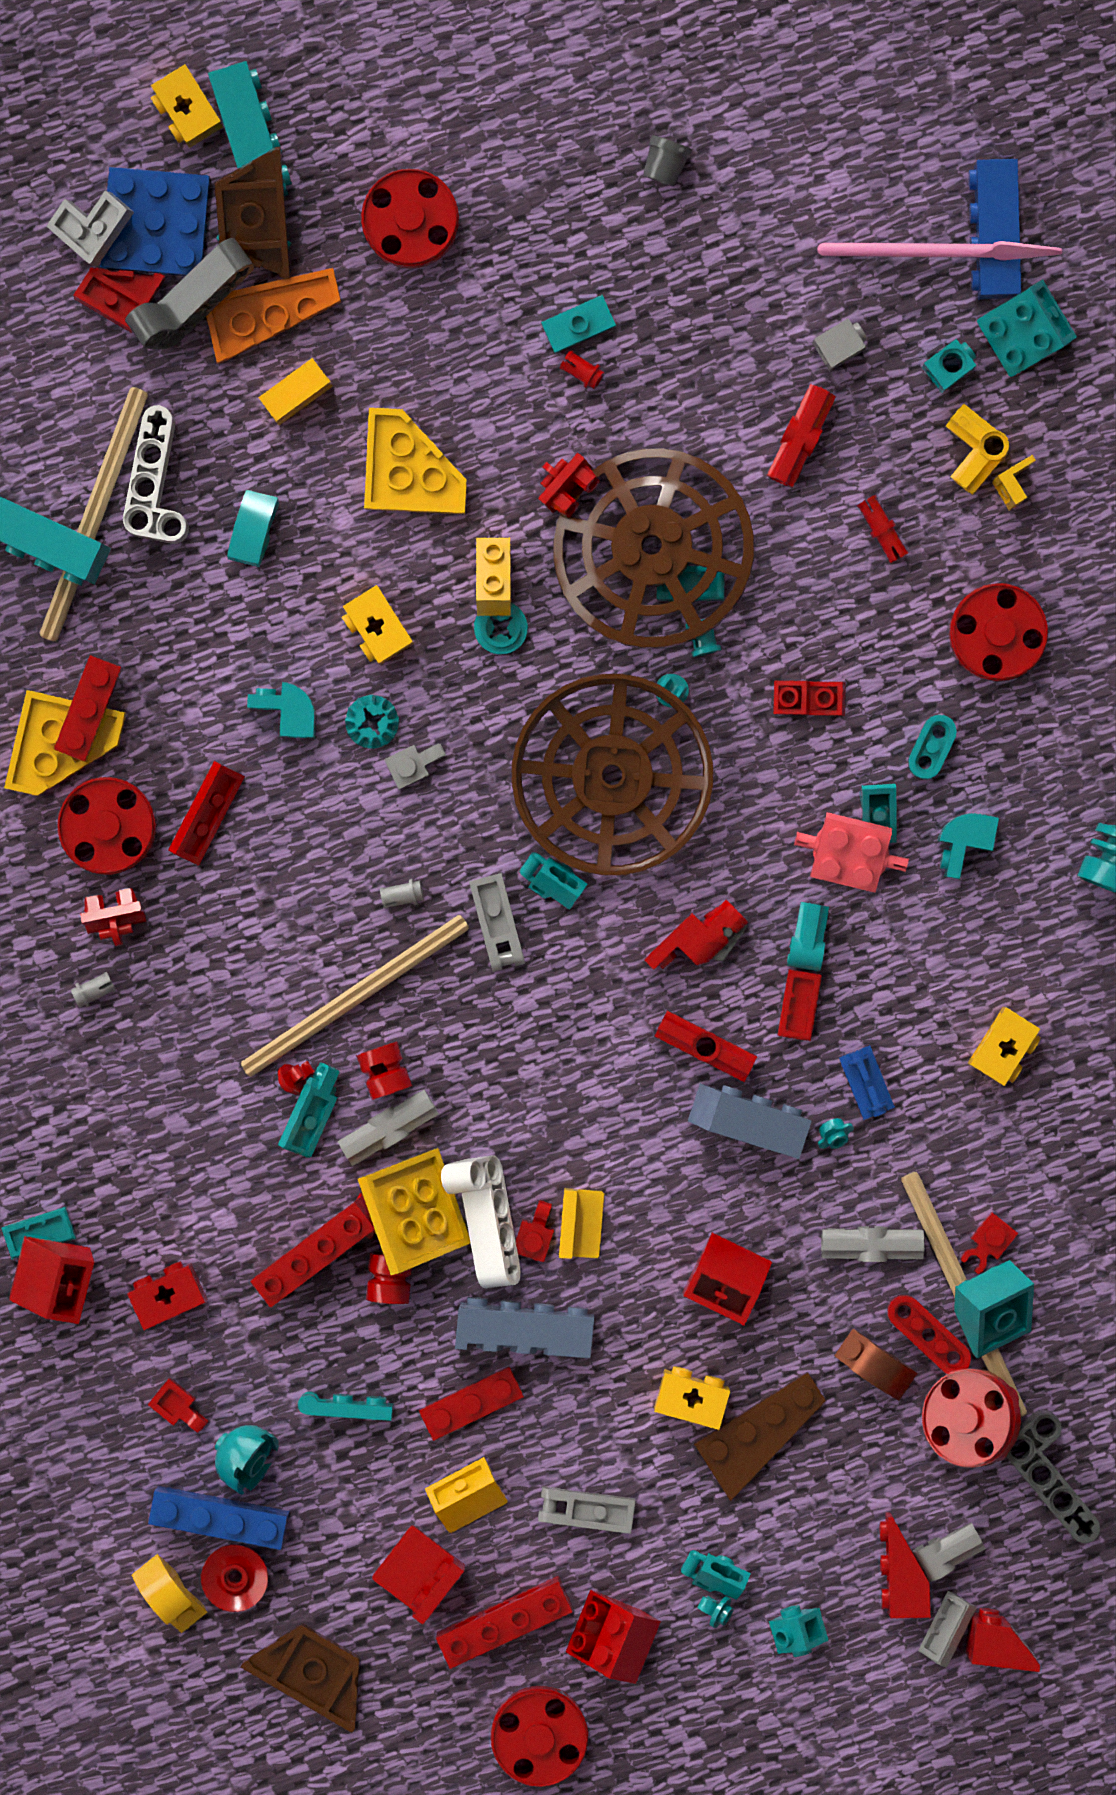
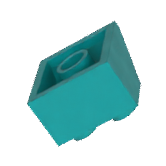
(995, 1307)

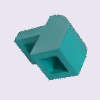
(296, 708)
(965, 831)

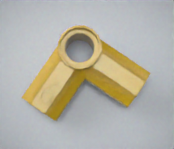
(975, 433)

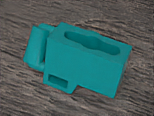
(553, 880)
(716, 1574)

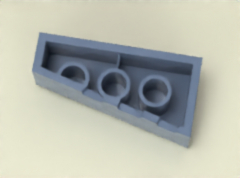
(524, 1328)

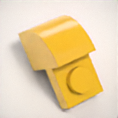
(167, 1595)

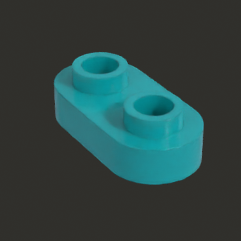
(934, 748)

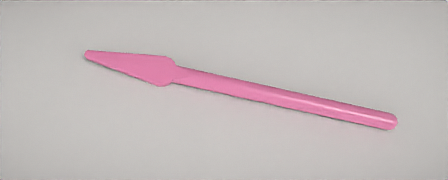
(999, 250)

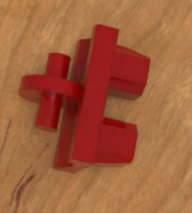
(562, 481)
(115, 920)

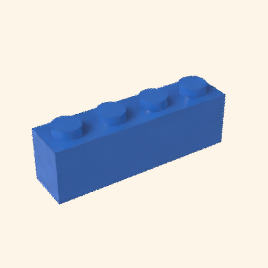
(995, 220)
(218, 1517)

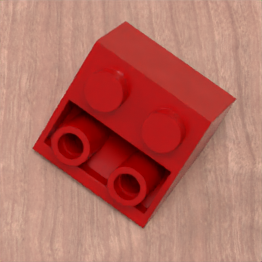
(727, 1278)
(52, 1279)
(613, 1637)

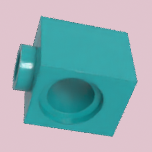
(936, 372)

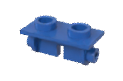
(866, 1082)

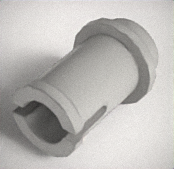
(402, 894)
(91, 990)

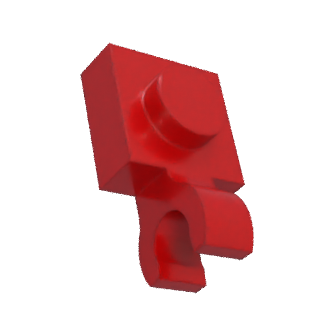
(534, 1236)
(174, 1404)

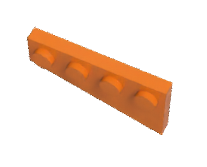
(268, 309)

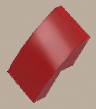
(809, 698)

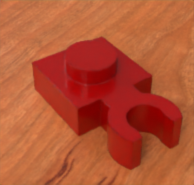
(991, 1238)

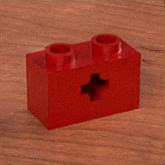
(152, 1309)

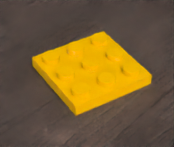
(413, 1212)

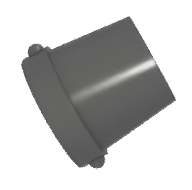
(665, 160)

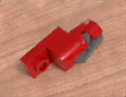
(701, 940)

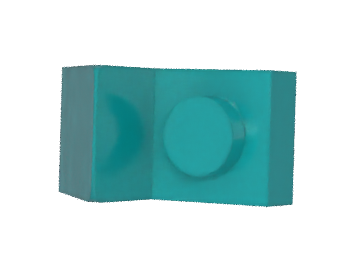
(880, 806)

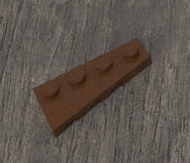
(758, 1433)

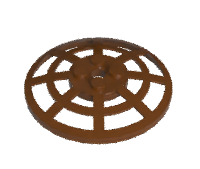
(668, 563)
(616, 751)

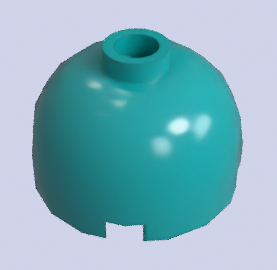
(243, 1456)

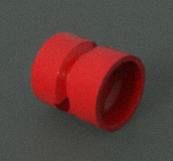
(388, 1082)
(384, 1286)

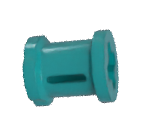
(705, 644)

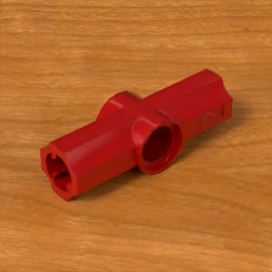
(801, 436)
(725, 1056)

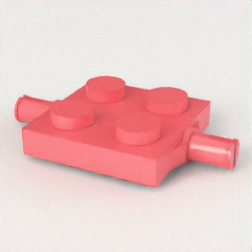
(851, 852)

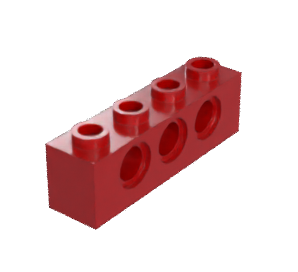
(314, 1252)
(504, 1622)

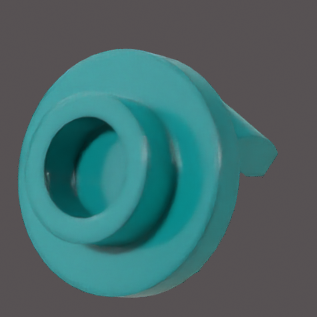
(674, 684)
(720, 1611)

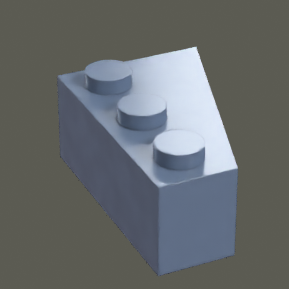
(750, 1120)

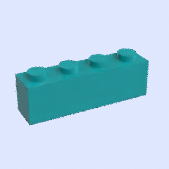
(244, 114)
(51, 543)

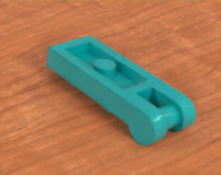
(344, 1406)

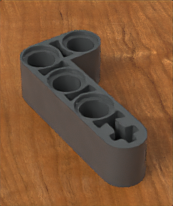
(192, 299)
(1054, 1482)

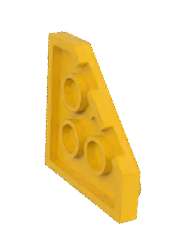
(408, 469)
(34, 761)

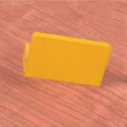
(295, 391)
(1008, 486)
(581, 1223)
(466, 1495)

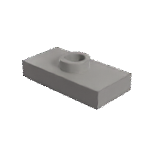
(947, 1629)

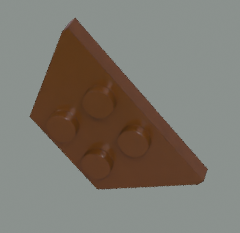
(253, 211)
(311, 1672)

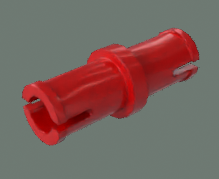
(882, 528)

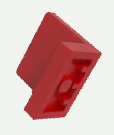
(419, 1573)

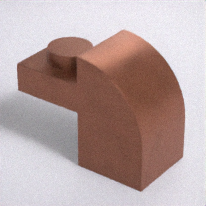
(875, 1365)

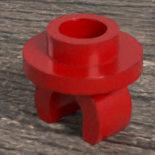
(293, 1077)

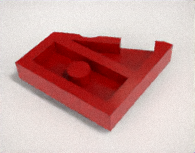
(117, 292)

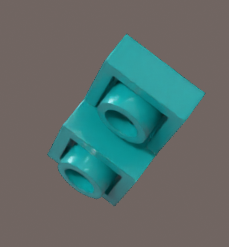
(252, 528)

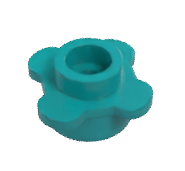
(834, 1133)

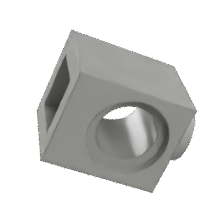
(840, 344)

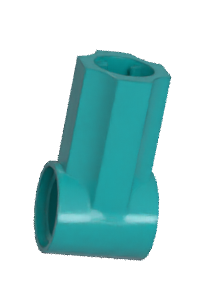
(807, 943)

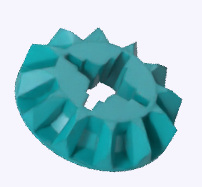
(501, 644)
(387, 725)

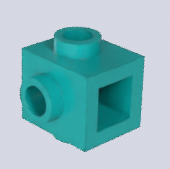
(798, 1630)

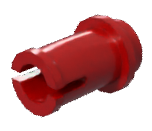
(584, 371)

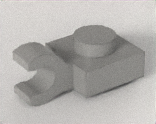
(410, 765)

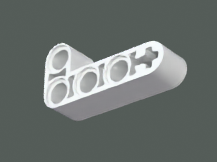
(155, 472)
(487, 1218)

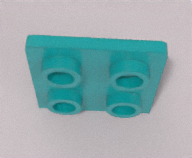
(1026, 328)

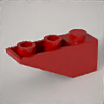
(907, 1585)

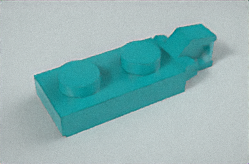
(311, 1112)

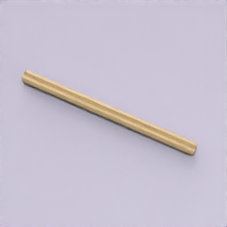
(97, 505)
(354, 995)
(949, 1263)

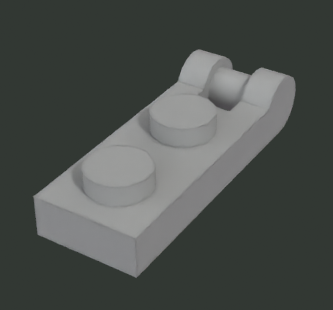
(496, 920)
(587, 1510)

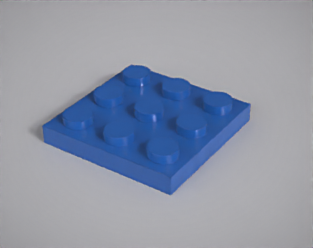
(166, 223)

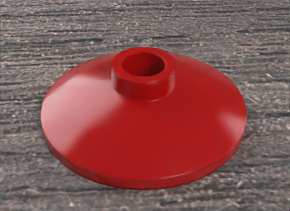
(234, 1595)

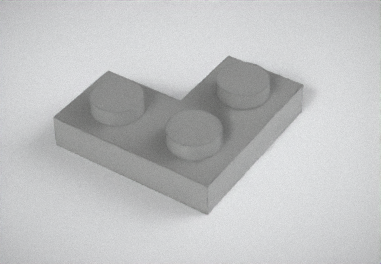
(92, 233)

